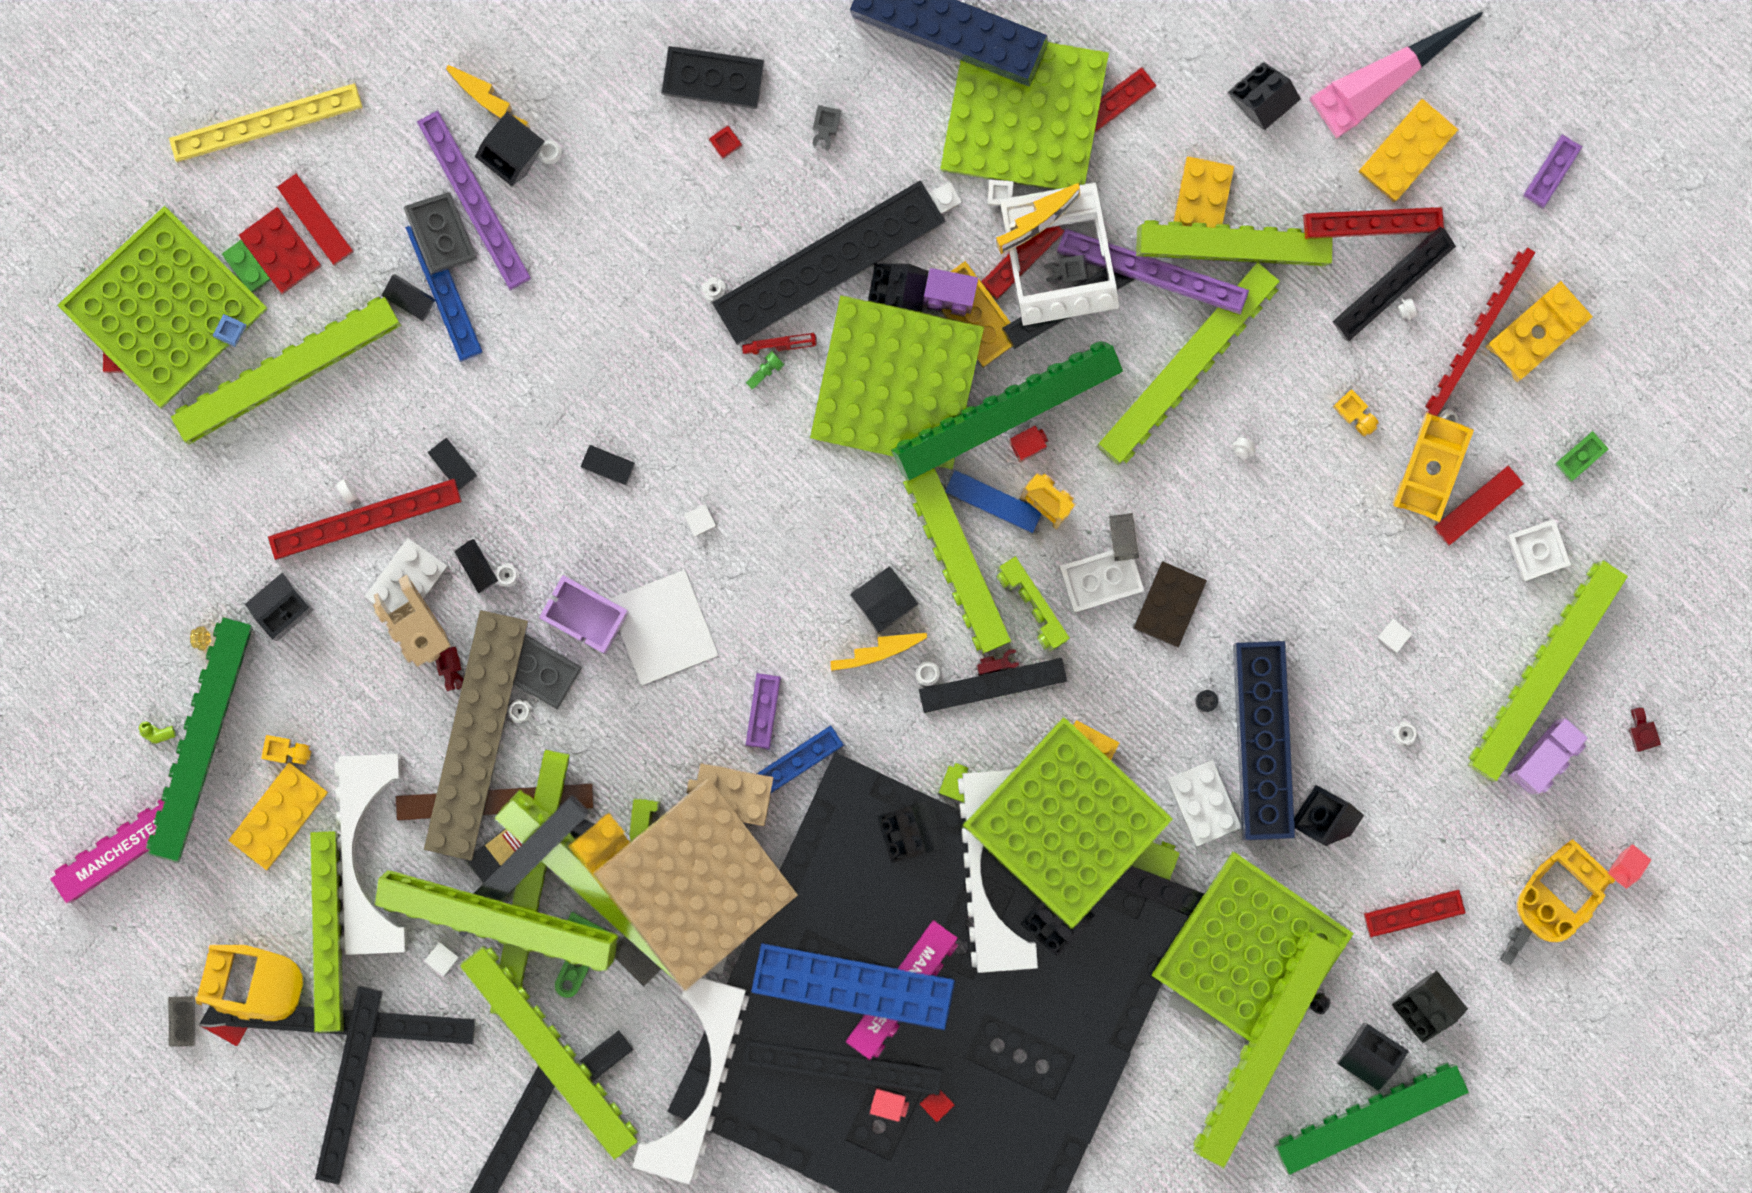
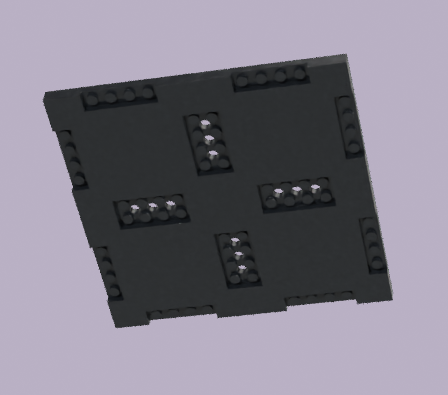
(1008, 1121)

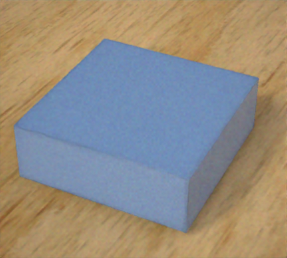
(229, 330)

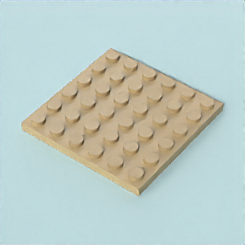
(695, 884)

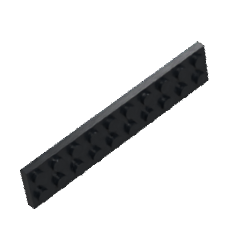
(828, 262)

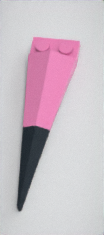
(1361, 92)

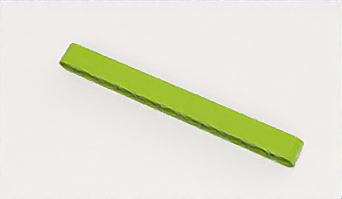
(529, 890)

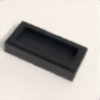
(408, 297)
(452, 463)
(607, 465)
(476, 566)
(607, 1054)

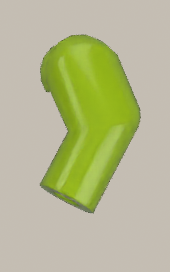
(155, 734)

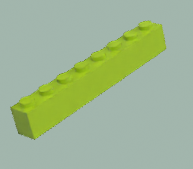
(1231, 245)
(958, 561)
(326, 933)

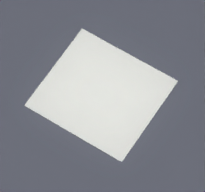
(664, 628)

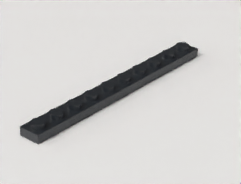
(387, 1025)

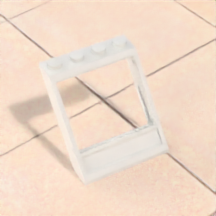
(1072, 300)

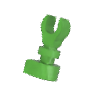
(765, 369)

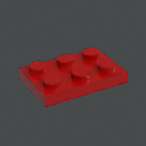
(279, 250)

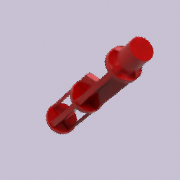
(779, 343)

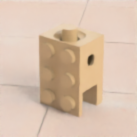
(413, 626)
(744, 791)

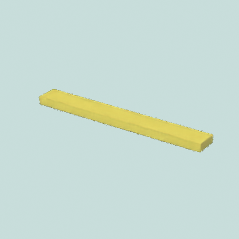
(265, 122)

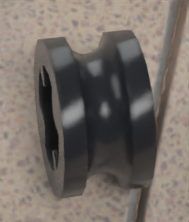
(1205, 708)

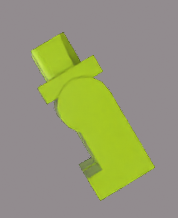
(642, 816)

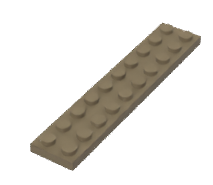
(476, 735)

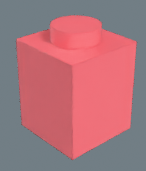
(1629, 866)
(888, 1105)

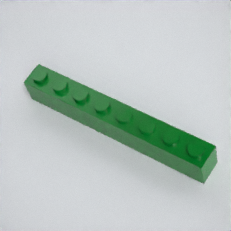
(1370, 1119)

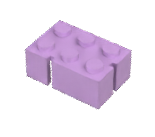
(584, 614)
(1548, 757)

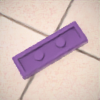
(1552, 171)
(763, 711)

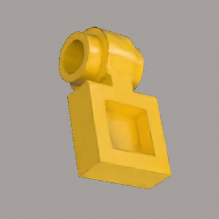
(1352, 408)
(278, 750)

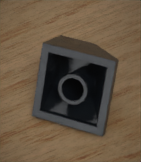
(1326, 817)

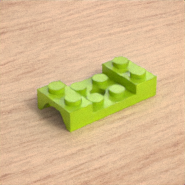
(1012, 575)

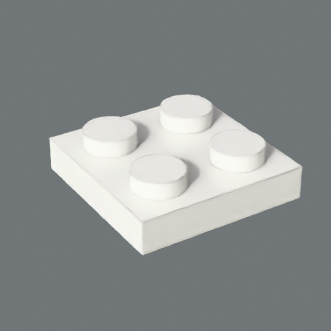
(1538, 550)

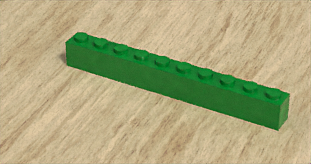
(1006, 410)
(200, 740)

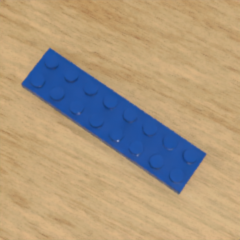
(853, 986)

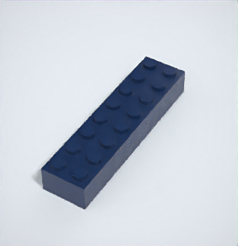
(960, 33)
(1263, 740)

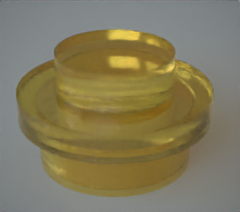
(200, 638)

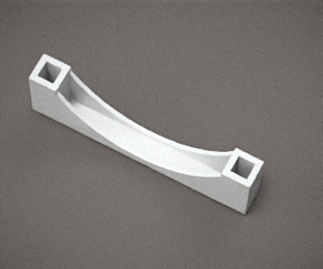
(364, 924)
(994, 942)
(678, 1151)

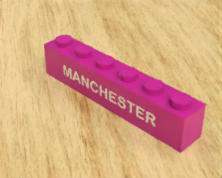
(107, 858)
(922, 959)

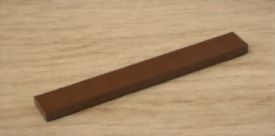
(421, 805)

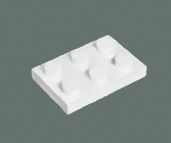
(420, 567)
(1100, 580)
(1204, 803)

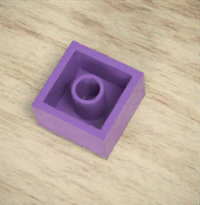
(950, 292)

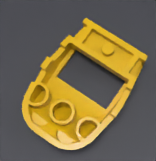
(1545, 911)
(273, 988)

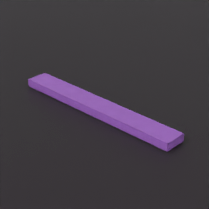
(474, 200)
(1156, 272)

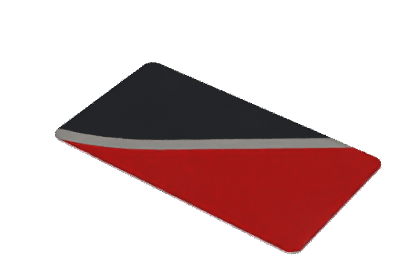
(215, 1023)

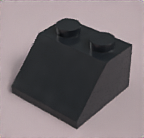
(884, 599)

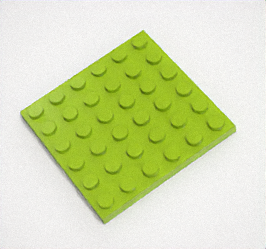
(1024, 132)
(160, 305)
(892, 375)
(1067, 822)
(1241, 944)

